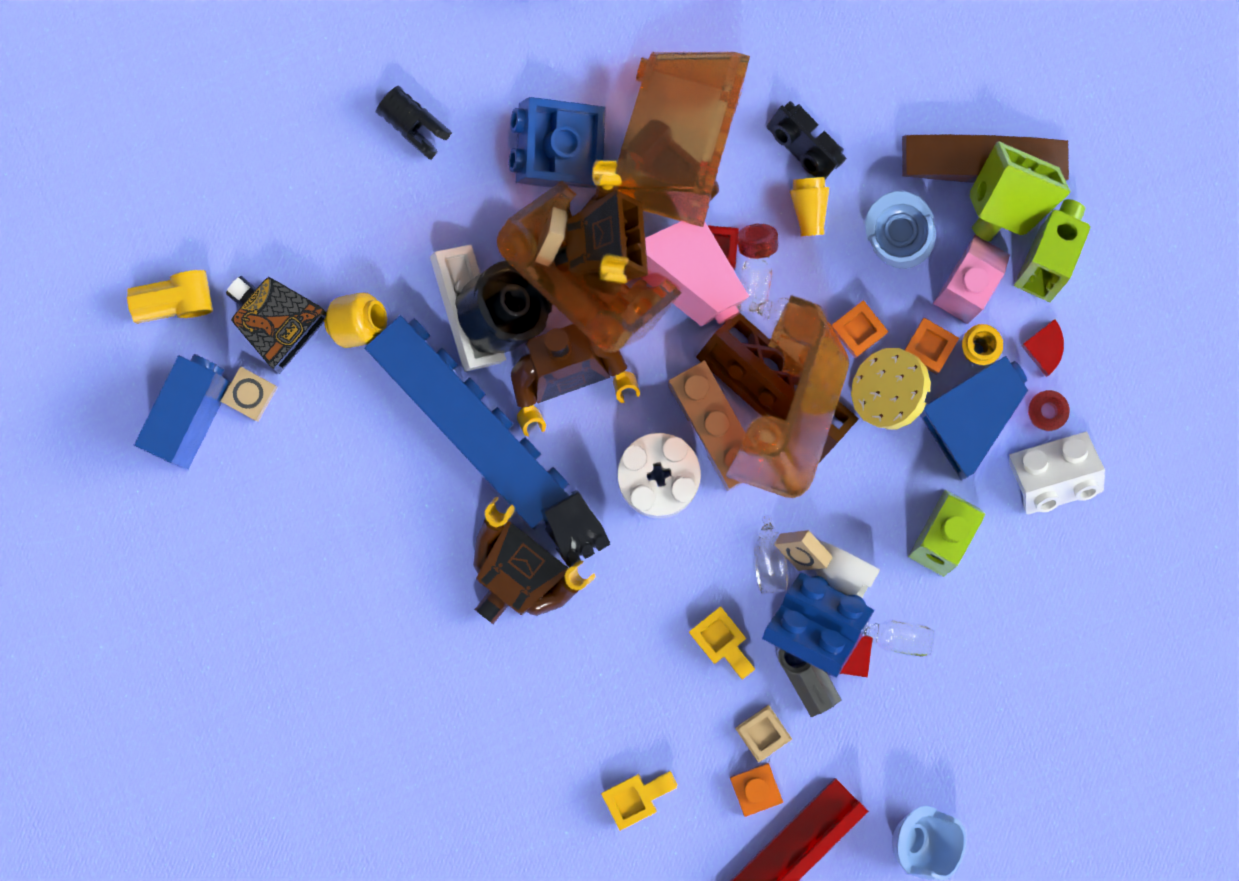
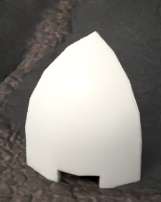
(847, 572)

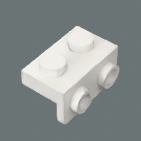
(1058, 473)

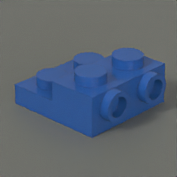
(556, 142)
(819, 623)

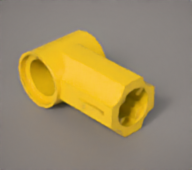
(181, 296)

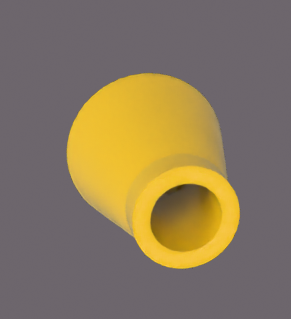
(810, 204)
(990, 341)

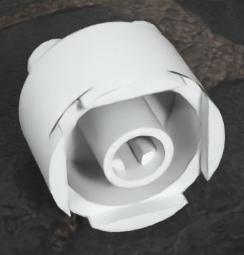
(673, 456)

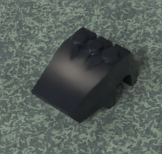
(574, 529)

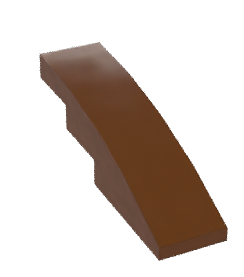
(963, 156)

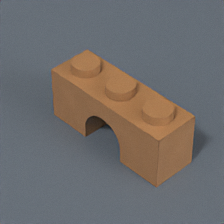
(710, 416)

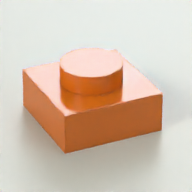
(859, 329)
(931, 345)
(756, 789)

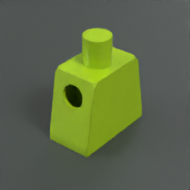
(1014, 192)
(1054, 252)
(947, 534)

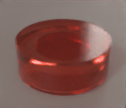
(758, 241)

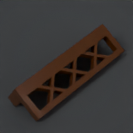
(762, 388)

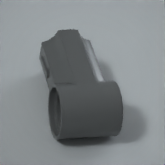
(811, 685)

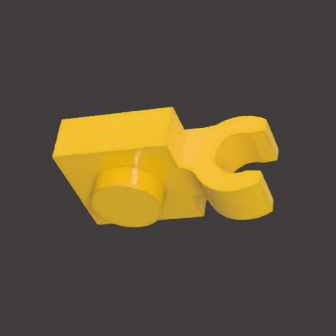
(719, 639)
(633, 799)

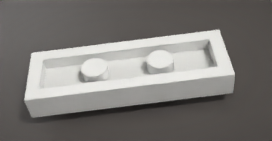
(453, 271)

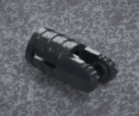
(408, 117)

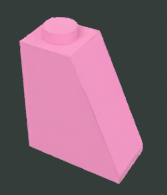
(698, 269)
(973, 280)

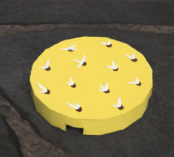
(890, 388)

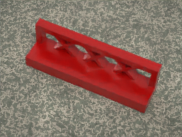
(806, 837)

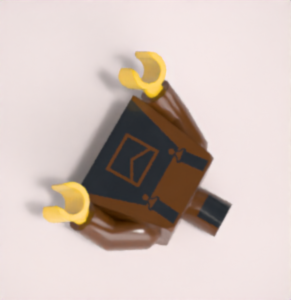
(606, 236)
(560, 364)
(519, 570)

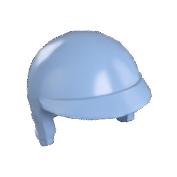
(901, 229)
(929, 844)

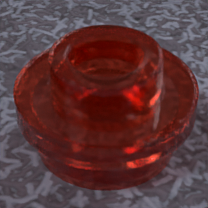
(1059, 404)

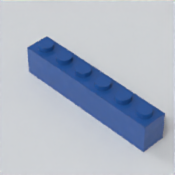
(466, 420)

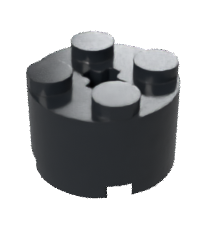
(501, 309)

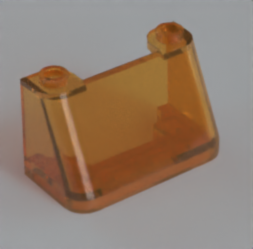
(680, 130)
(605, 319)
(786, 454)

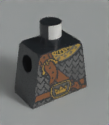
(274, 319)

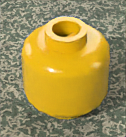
(355, 319)

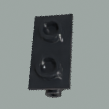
(792, 129)

